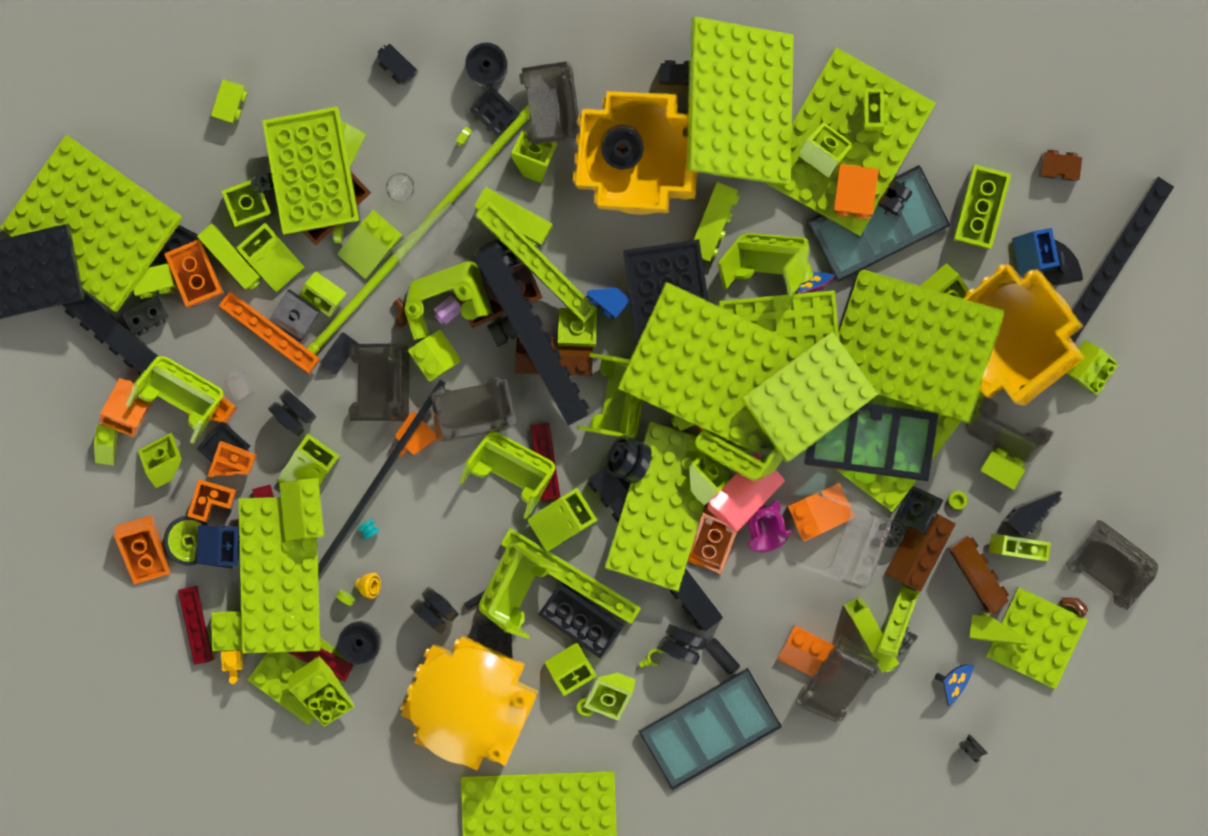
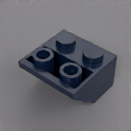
(217, 545)

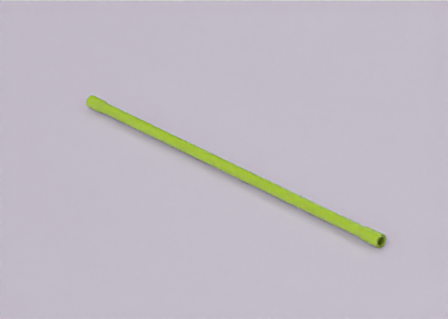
(523, 117)

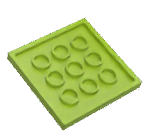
(1051, 633)
(272, 679)

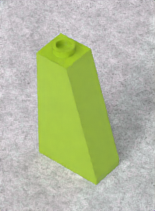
(229, 257)
(869, 632)

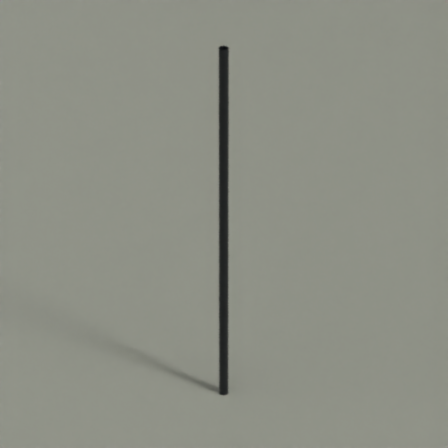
(376, 482)

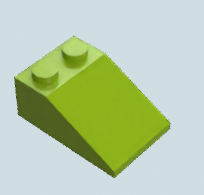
(370, 244)

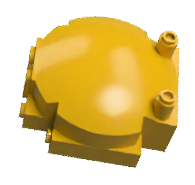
(663, 165)
(1033, 337)
(468, 703)

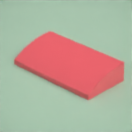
(743, 498)

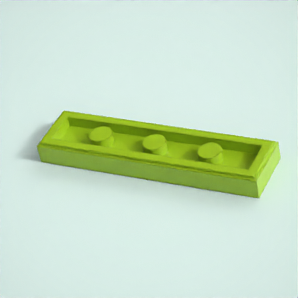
(898, 621)

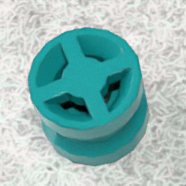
(368, 529)

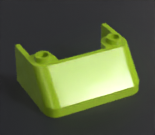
(765, 254)
(462, 278)
(181, 389)
(620, 410)
(512, 463)
(747, 466)
(510, 586)

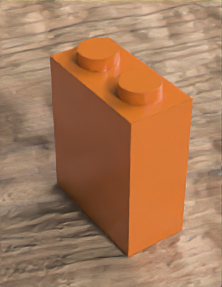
(856, 191)
(121, 417)

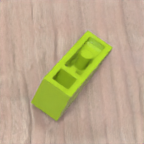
(1019, 547)
(989, 629)

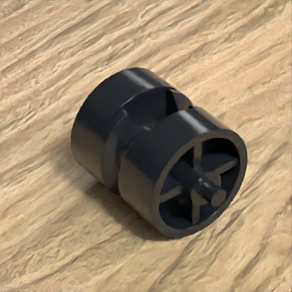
(896, 195)

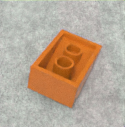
(194, 273)
(817, 515)
(711, 543)
(142, 549)

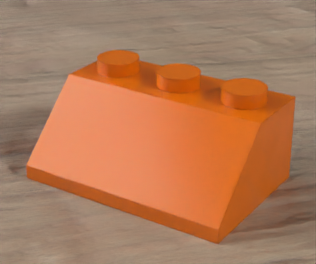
(804, 650)

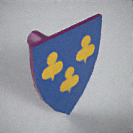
(816, 283)

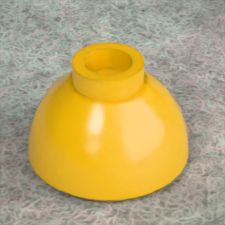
(369, 585)

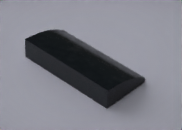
(580, 620)

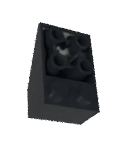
(1026, 515)

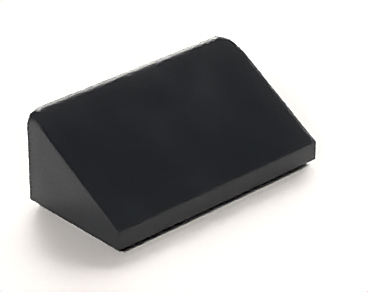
(338, 353)
(722, 656)

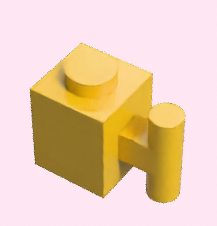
(232, 661)

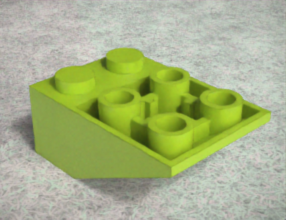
(270, 257)
(309, 461)
(562, 520)
(320, 691)

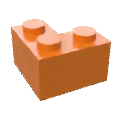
(206, 496)

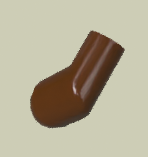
(401, 318)
(1080, 608)

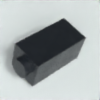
(396, 63)
(674, 73)

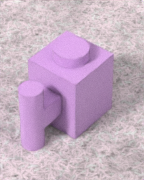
(447, 310)

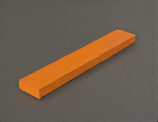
(269, 332)

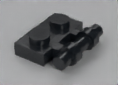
(498, 106)

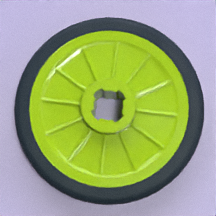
(175, 537)

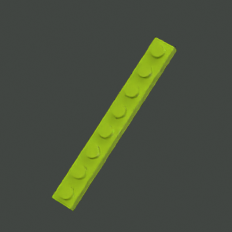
(535, 261)
(579, 580)

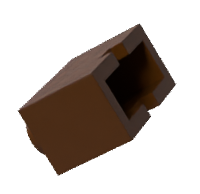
(1062, 165)

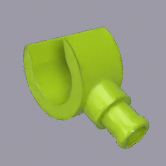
(647, 661)

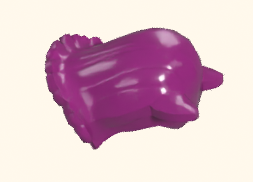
(767, 529)

